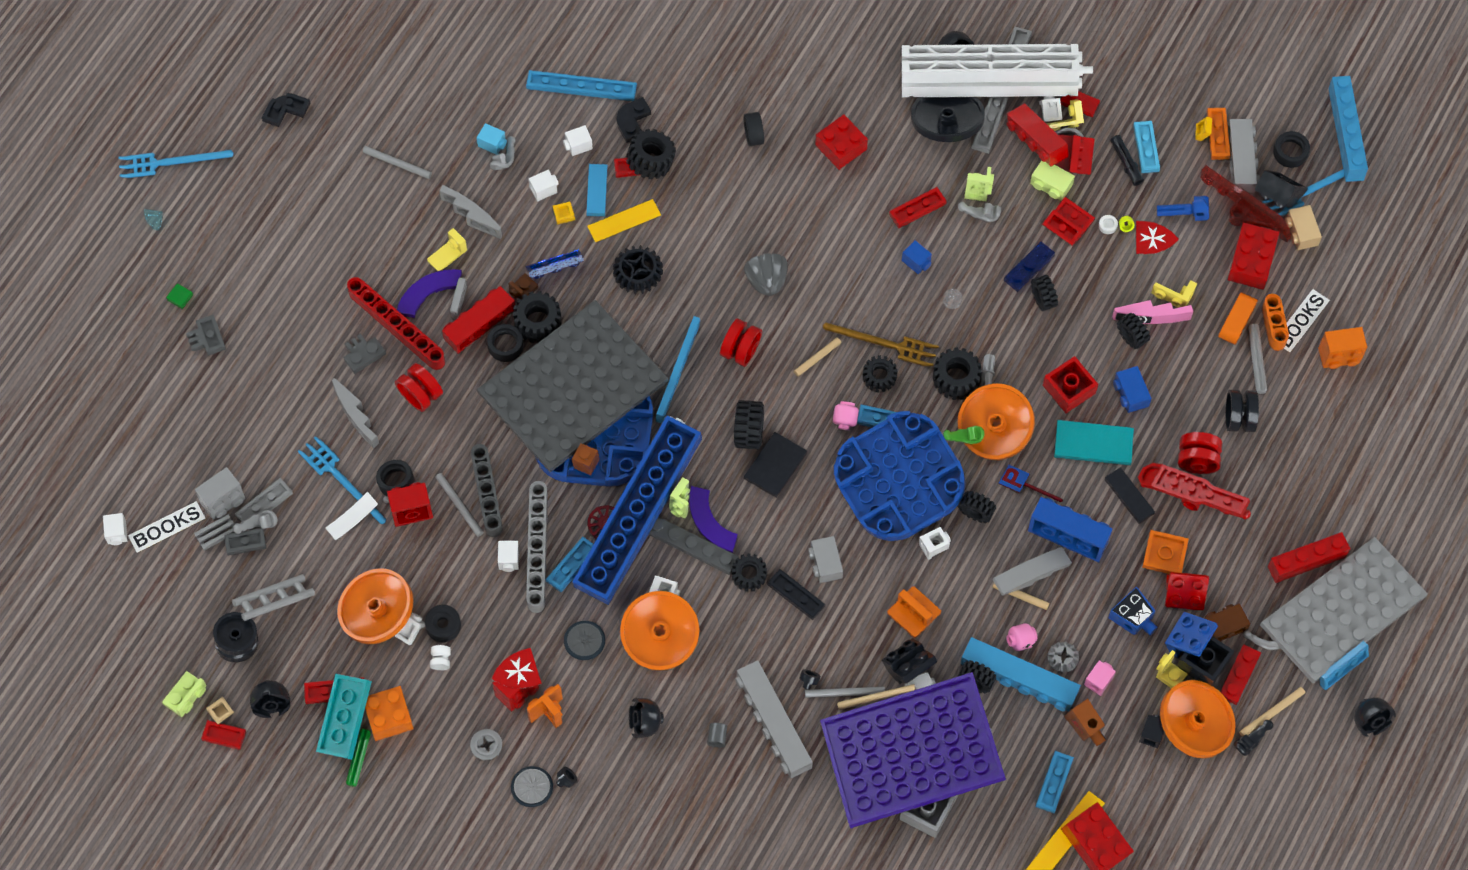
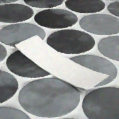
(352, 516)

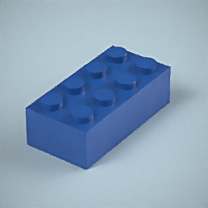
(1070, 529)

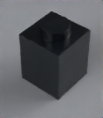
(1152, 731)

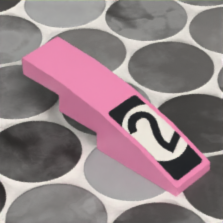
(1154, 314)

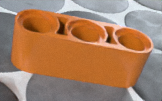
(1238, 318)
(1275, 330)

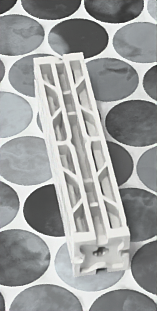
(992, 70)

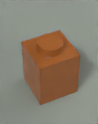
(585, 459)

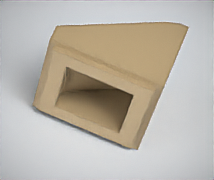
(220, 710)

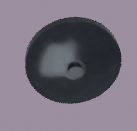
(947, 117)

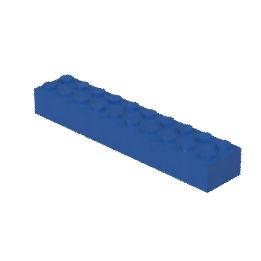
(637, 510)

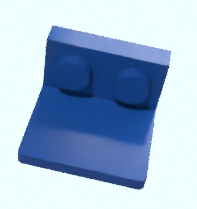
(1190, 635)

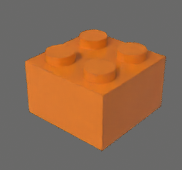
(1342, 347)
(388, 713)

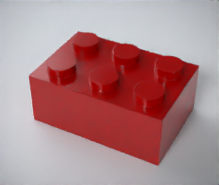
(1253, 256)
(1097, 839)

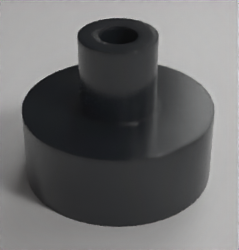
(809, 678)
(566, 777)

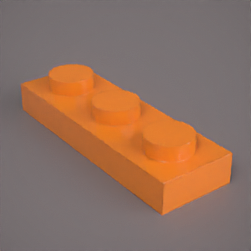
(1219, 135)

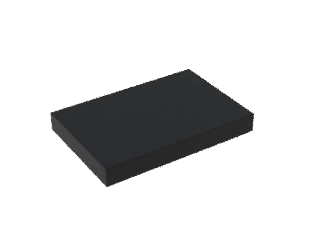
(775, 464)

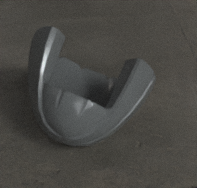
(767, 273)

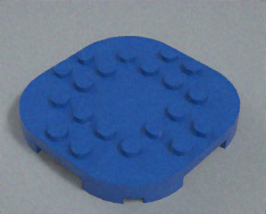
(618, 448)
(899, 476)

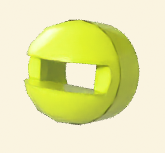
(1129, 227)

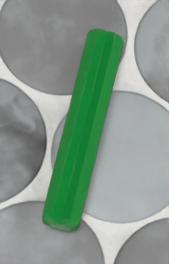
(358, 757)

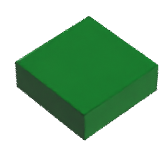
(179, 296)

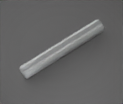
(1257, 358)

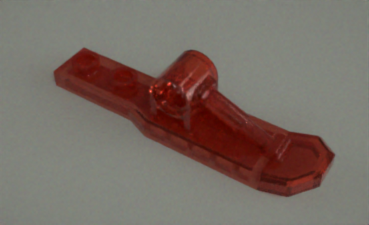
(1249, 207)

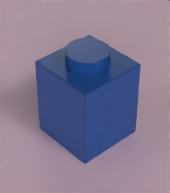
(917, 257)

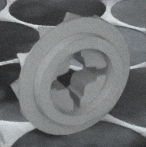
(1055, 660)
(491, 737)

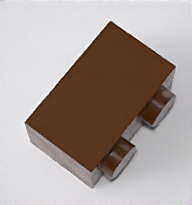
(1229, 621)

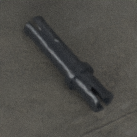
(1130, 166)

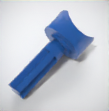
(1198, 208)

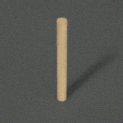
(875, 697)
(1273, 711)

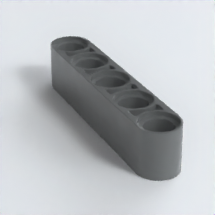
(483, 482)

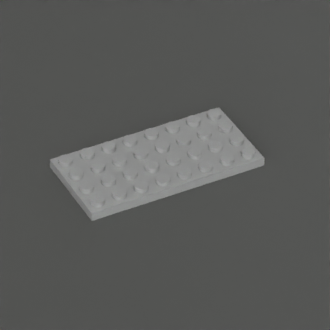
(1343, 609)

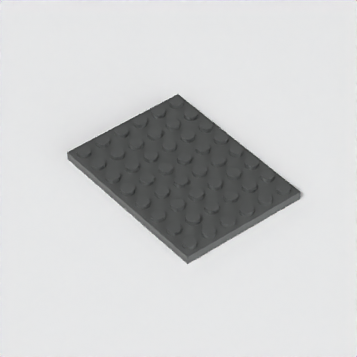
(572, 385)

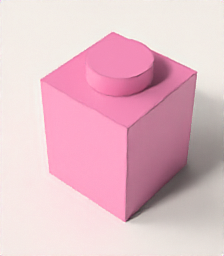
(1100, 677)

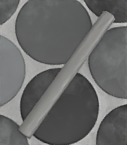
(397, 162)
(459, 505)
(843, 692)

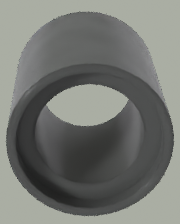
(717, 735)

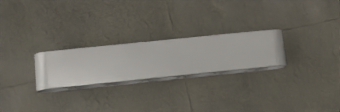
(537, 555)

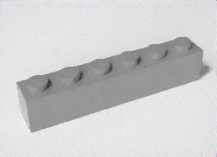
(773, 719)

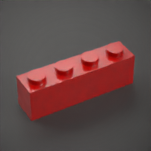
(1037, 135)
(478, 319)
(1308, 557)

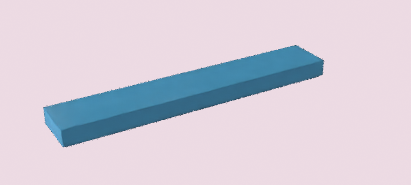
(581, 85)
(678, 368)

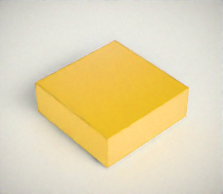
(1203, 128)
(563, 213)

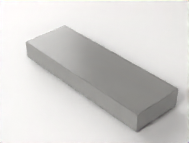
(266, 500)

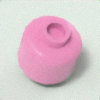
(845, 415)
(1021, 637)

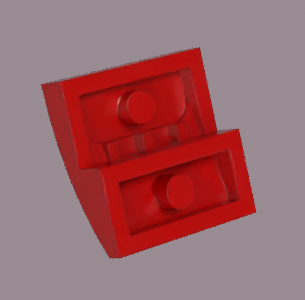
(1068, 221)

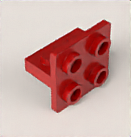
(1080, 155)
(1186, 590)

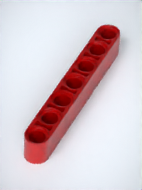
(399, 331)

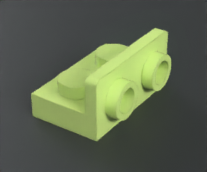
(979, 185)
(679, 498)
(184, 694)

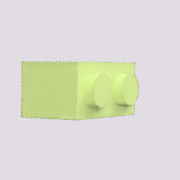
(1052, 180)

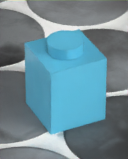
(491, 139)

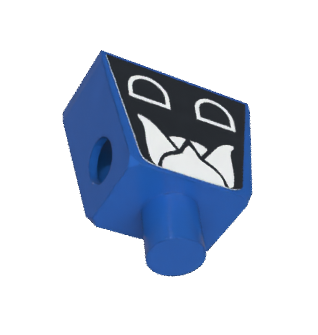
(1134, 613)

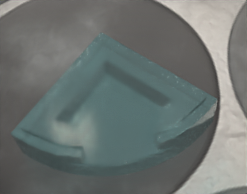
(153, 218)

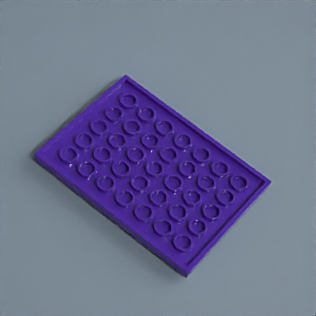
(912, 750)

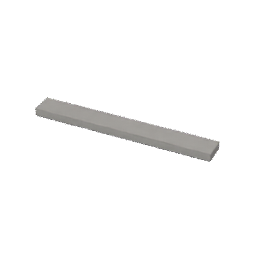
(996, 105)

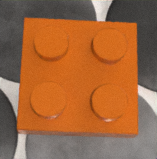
(1165, 552)

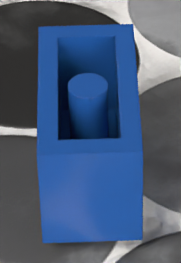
(1132, 389)

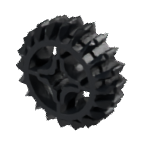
(643, 277)

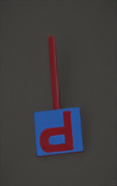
(1015, 480)

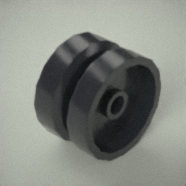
(1242, 410)
(235, 638)

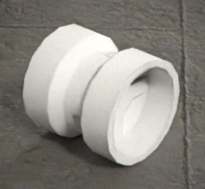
(440, 657)

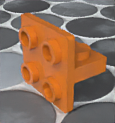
(913, 611)
(548, 705)

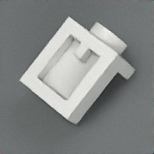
(1051, 109)
(411, 629)

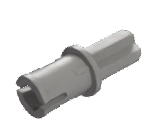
(988, 370)

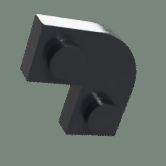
(287, 103)
(629, 115)

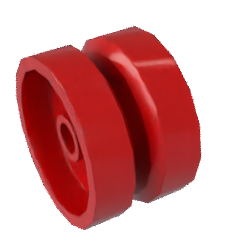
(741, 342)
(418, 387)
(1200, 453)

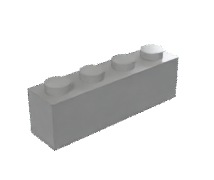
(1242, 152)

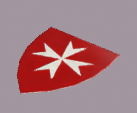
(1153, 238)
(518, 670)

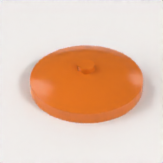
(1004, 417)
(375, 606)
(659, 630)
(1197, 719)

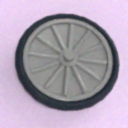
(531, 786)

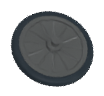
(584, 640)

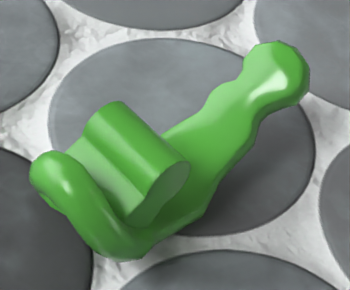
(971, 435)

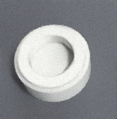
(1108, 224)

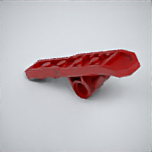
(1191, 489)

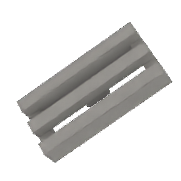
(458, 298)
(212, 526)

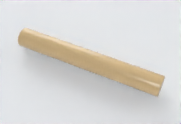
(818, 356)
(1028, 598)

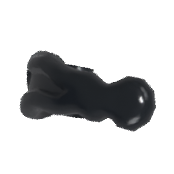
(1249, 742)

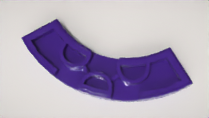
(424, 287)
(706, 522)

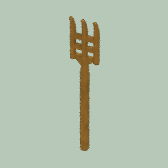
(901, 347)

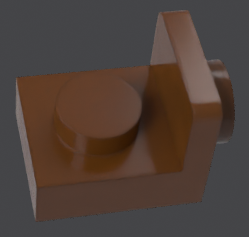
(522, 286)

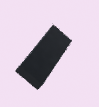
(1129, 495)
(796, 594)

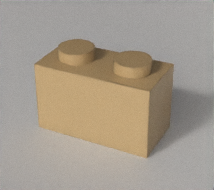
(1303, 227)

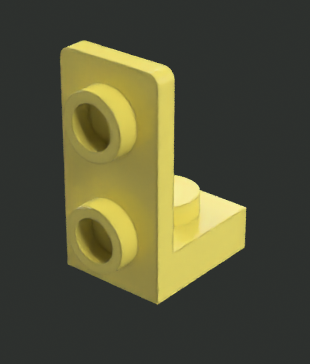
(1075, 111)
(449, 252)
(1177, 300)
(1168, 672)

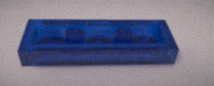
(554, 264)
(1029, 266)

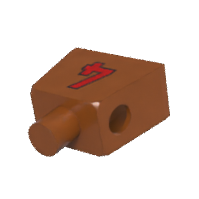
(1085, 715)

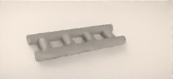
(267, 605)

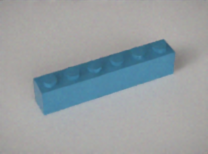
(1348, 128)
(1023, 675)

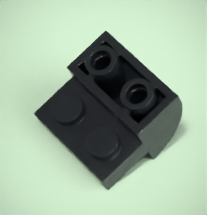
(908, 661)

